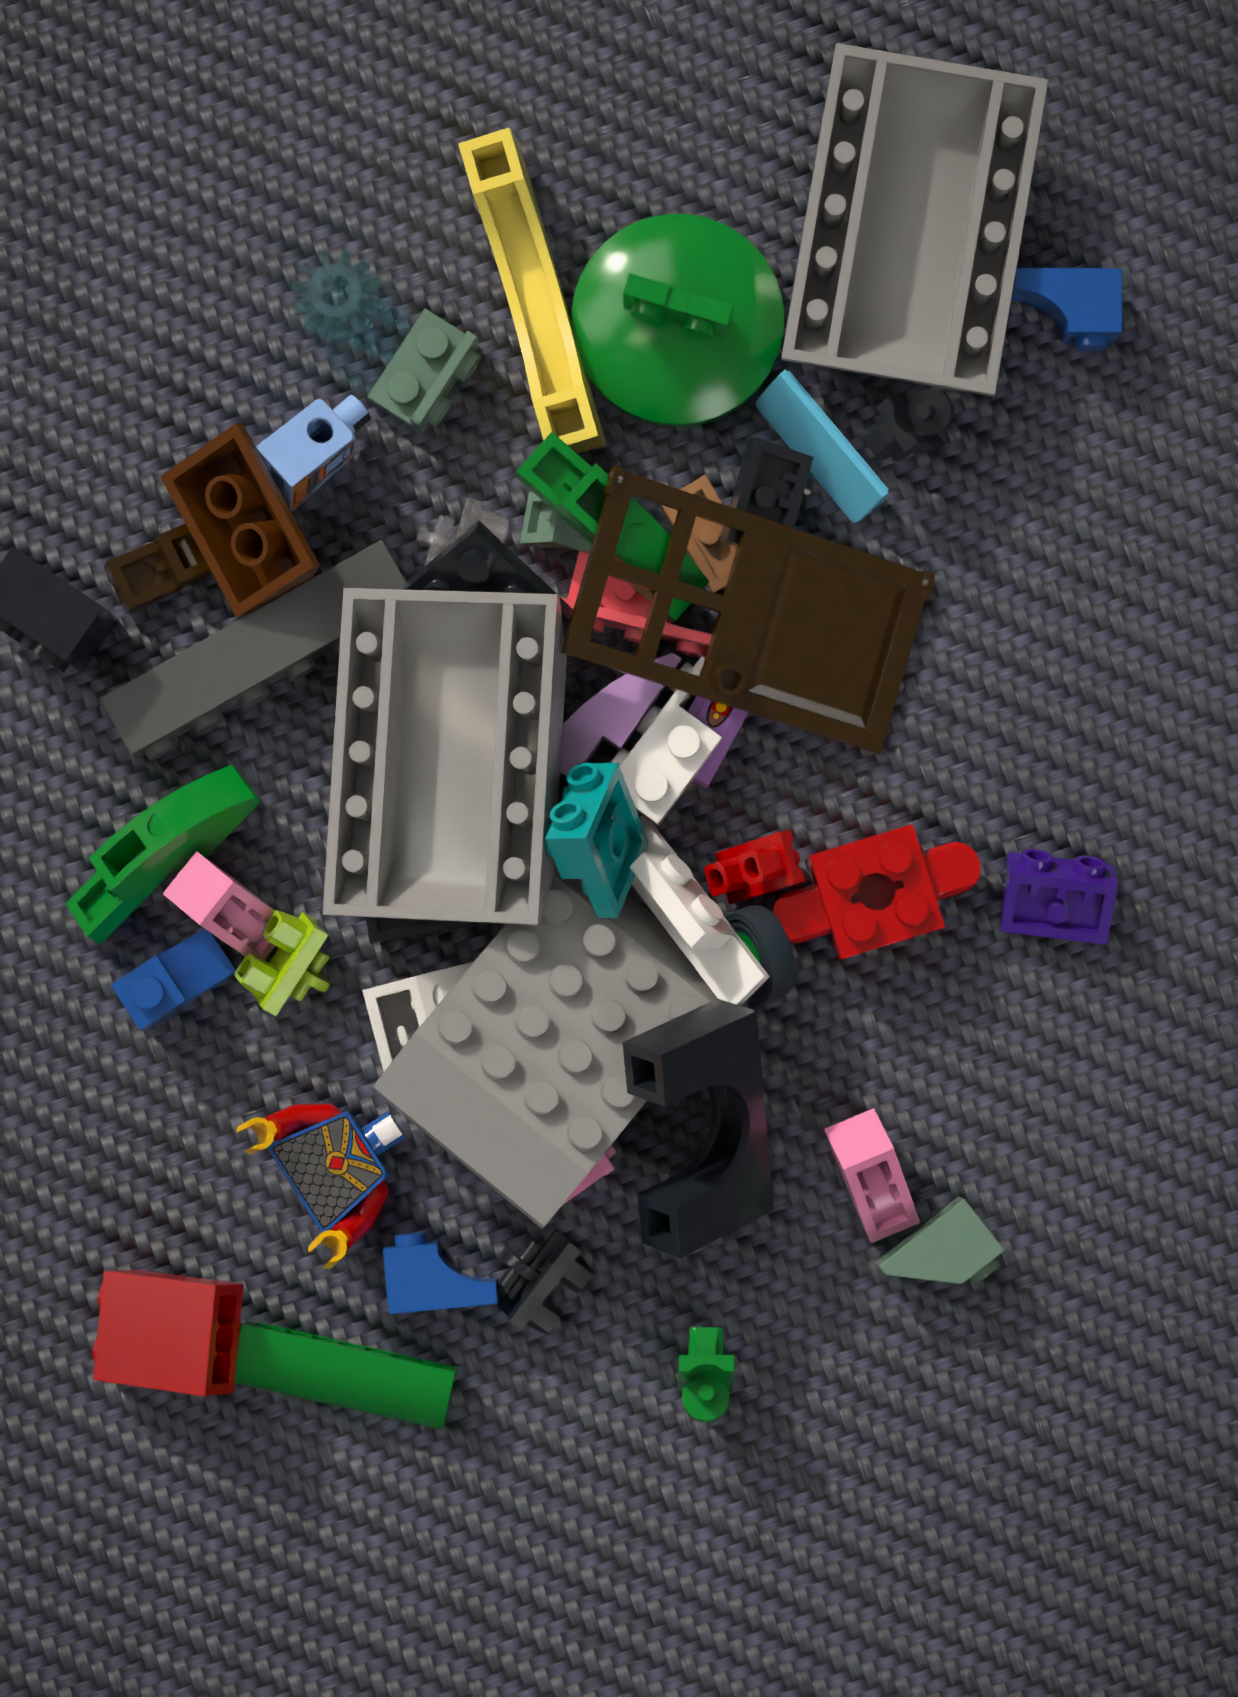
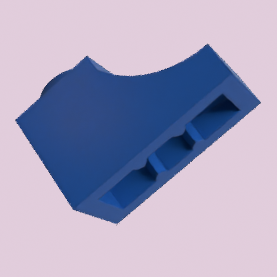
(1079, 300)
(173, 979)
(425, 1280)

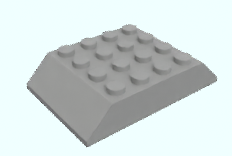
(914, 219)
(445, 755)
(527, 1047)

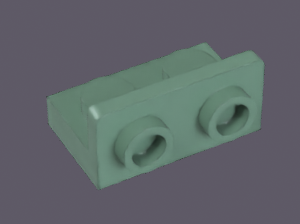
(425, 371)

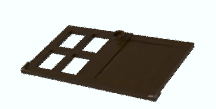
(798, 635)

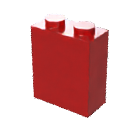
(168, 1332)

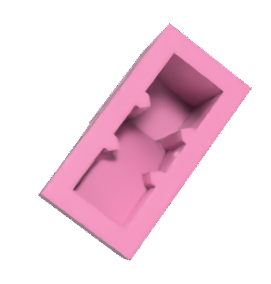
(221, 906)
(872, 1175)

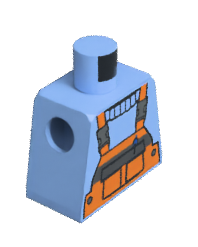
(301, 463)

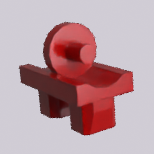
(755, 868)

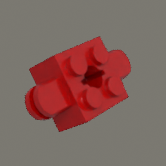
(876, 891)

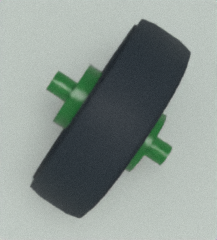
(770, 946)

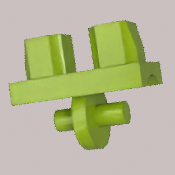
(294, 965)

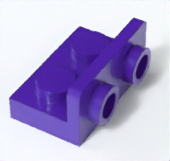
(1058, 897)

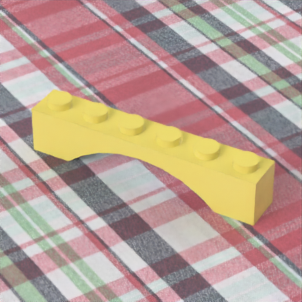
(532, 289)

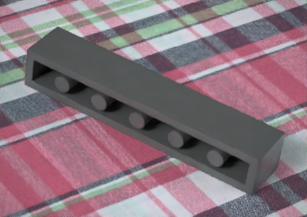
(243, 658)

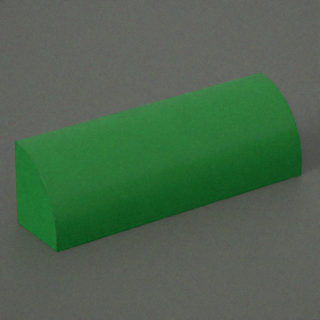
(344, 1374)

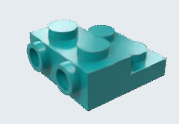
(597, 835)

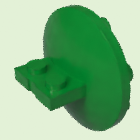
(677, 320)

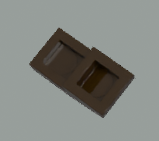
(157, 569)

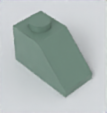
(945, 1248)

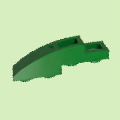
(577, 496)
(156, 844)

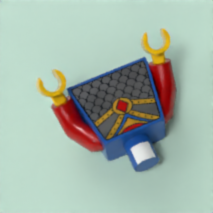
(331, 1167)

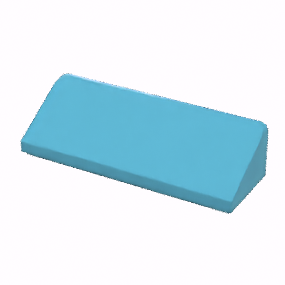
(811, 432)

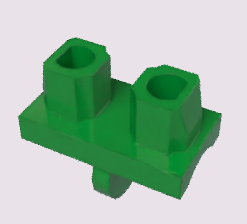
(705, 1375)

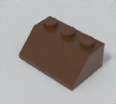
(240, 521)

